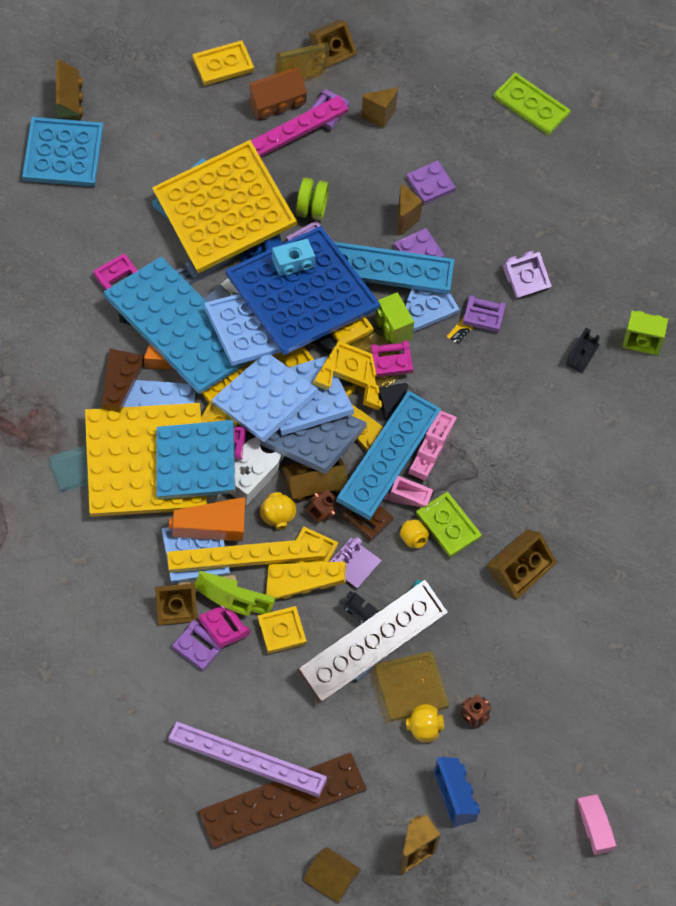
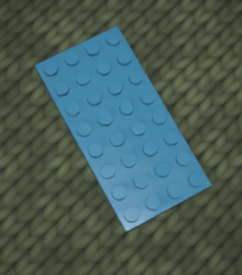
(173, 322)

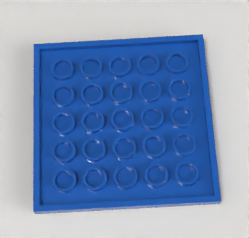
(307, 302)

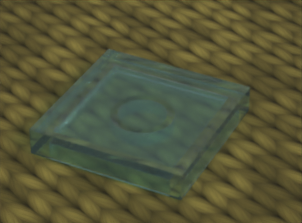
(71, 468)

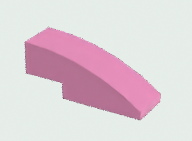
(409, 493)
(596, 824)

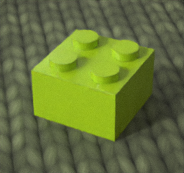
(394, 319)
(645, 332)

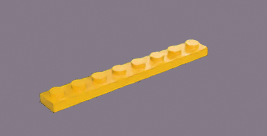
(246, 555)

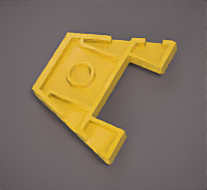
(353, 366)

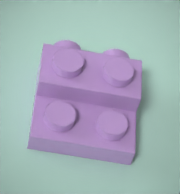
(526, 274)

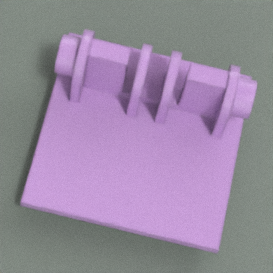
(359, 561)

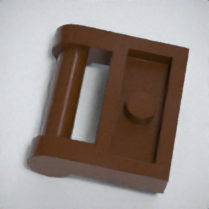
(379, 522)

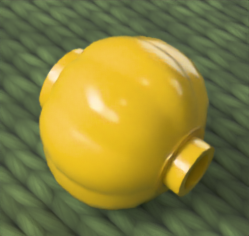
(278, 510)
(425, 723)

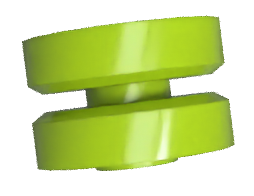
(309, 198)

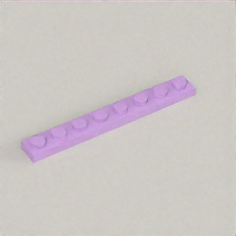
(247, 759)

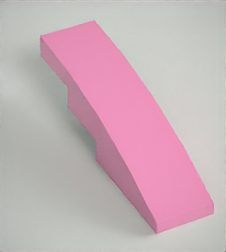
(432, 445)

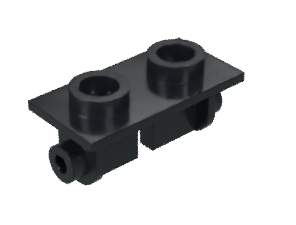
(354, 604)

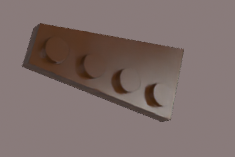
(120, 378)

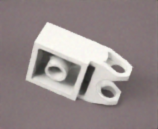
(254, 470)

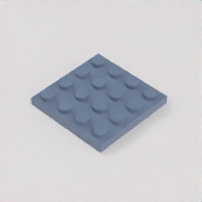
(318, 445)

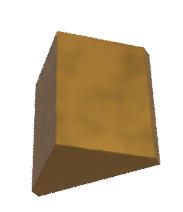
(379, 106)
(408, 209)
(176, 603)
(331, 874)

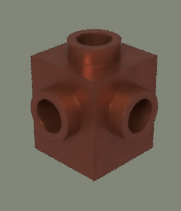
(322, 506)
(471, 715)

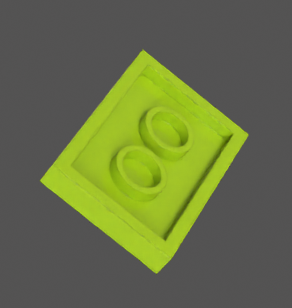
(448, 524)

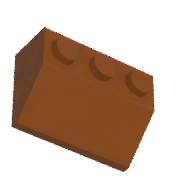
(277, 93)

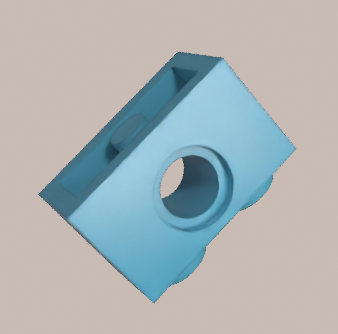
(293, 257)

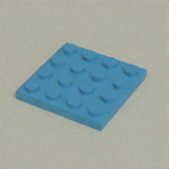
(63, 151)
(195, 459)

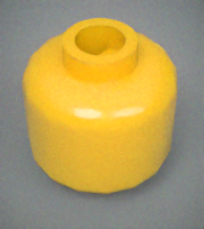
(414, 534)

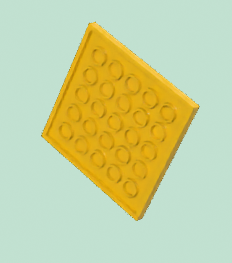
(224, 206)
(125, 458)

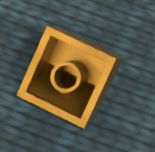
(338, 39)

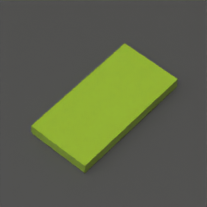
(532, 104)

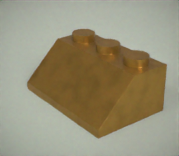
(68, 92)
(306, 481)
(522, 563)
(420, 843)

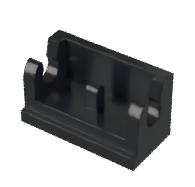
(583, 351)

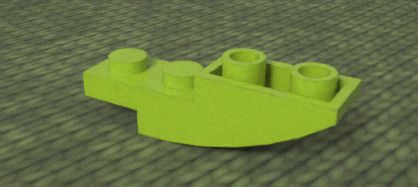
(227, 594)

